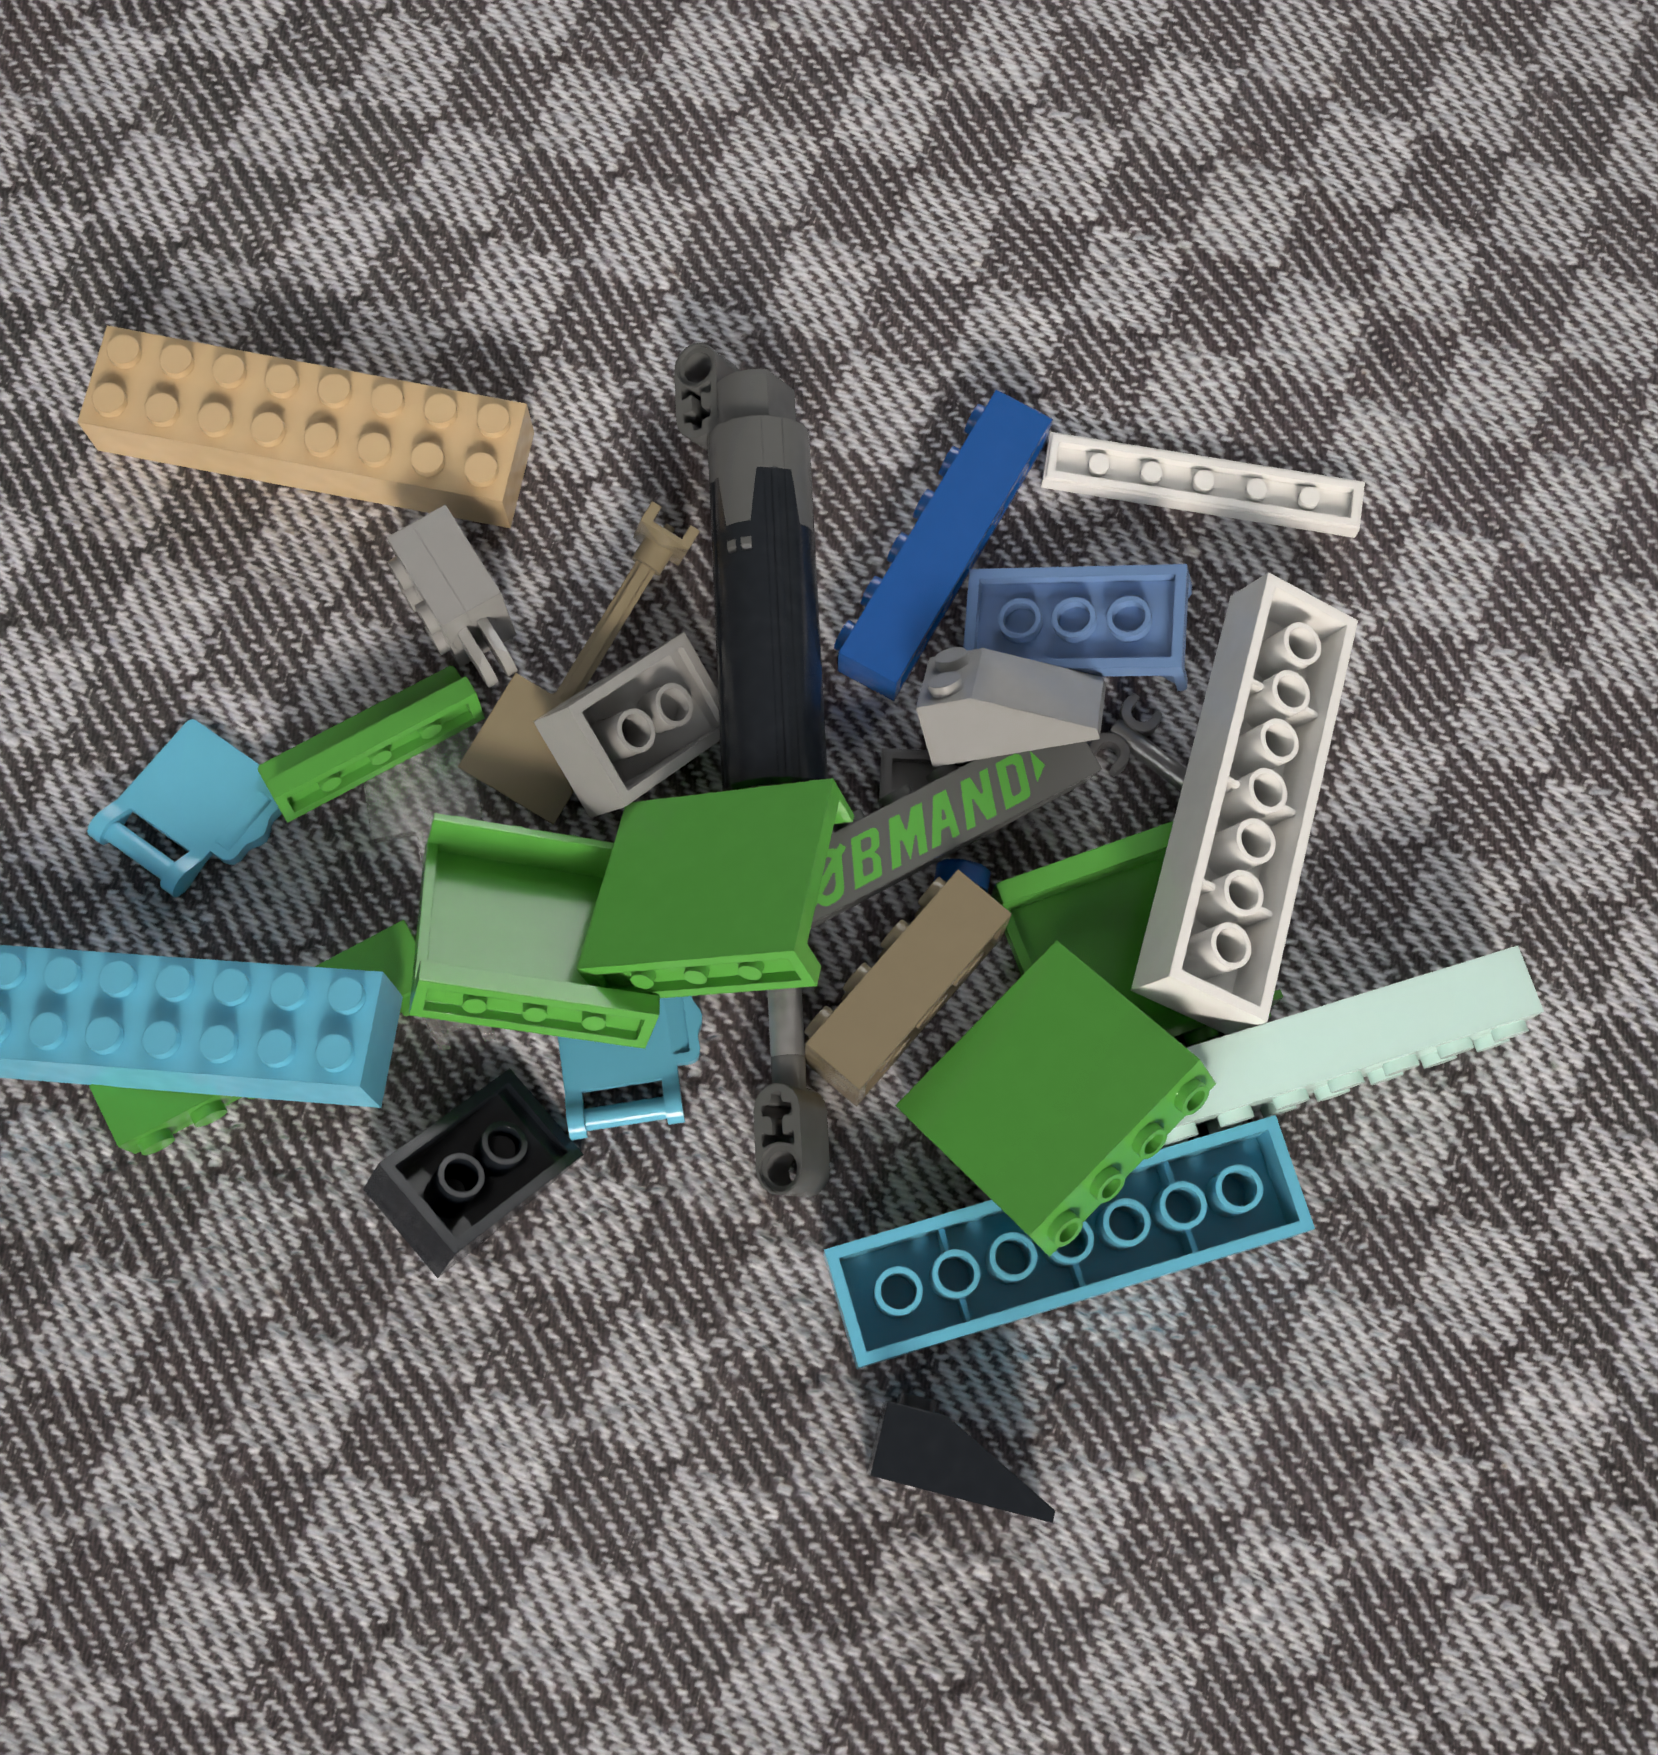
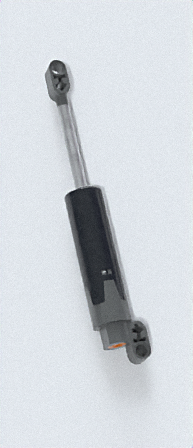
(765, 672)

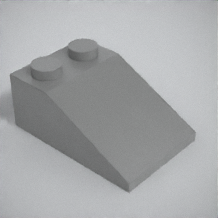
(1004, 704)
(634, 726)

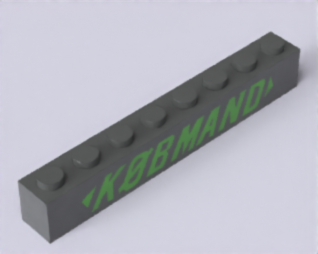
(942, 819)

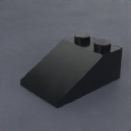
(471, 1172)
(940, 1457)

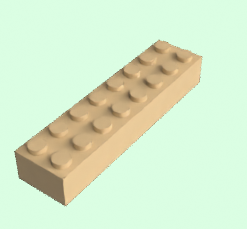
(307, 426)

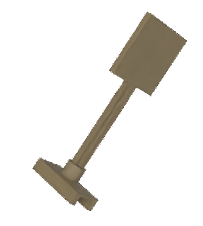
(509, 747)

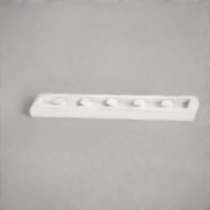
(1203, 484)

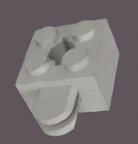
(452, 592)

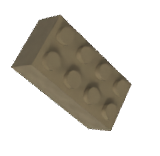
(905, 987)

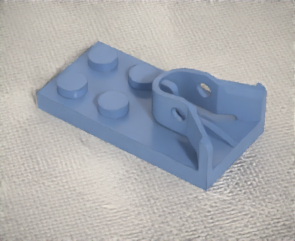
(1084, 617)

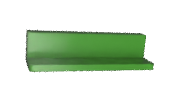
(371, 742)

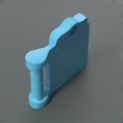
(200, 798)
(604, 1066)

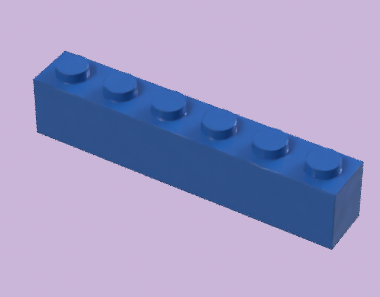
(943, 544)

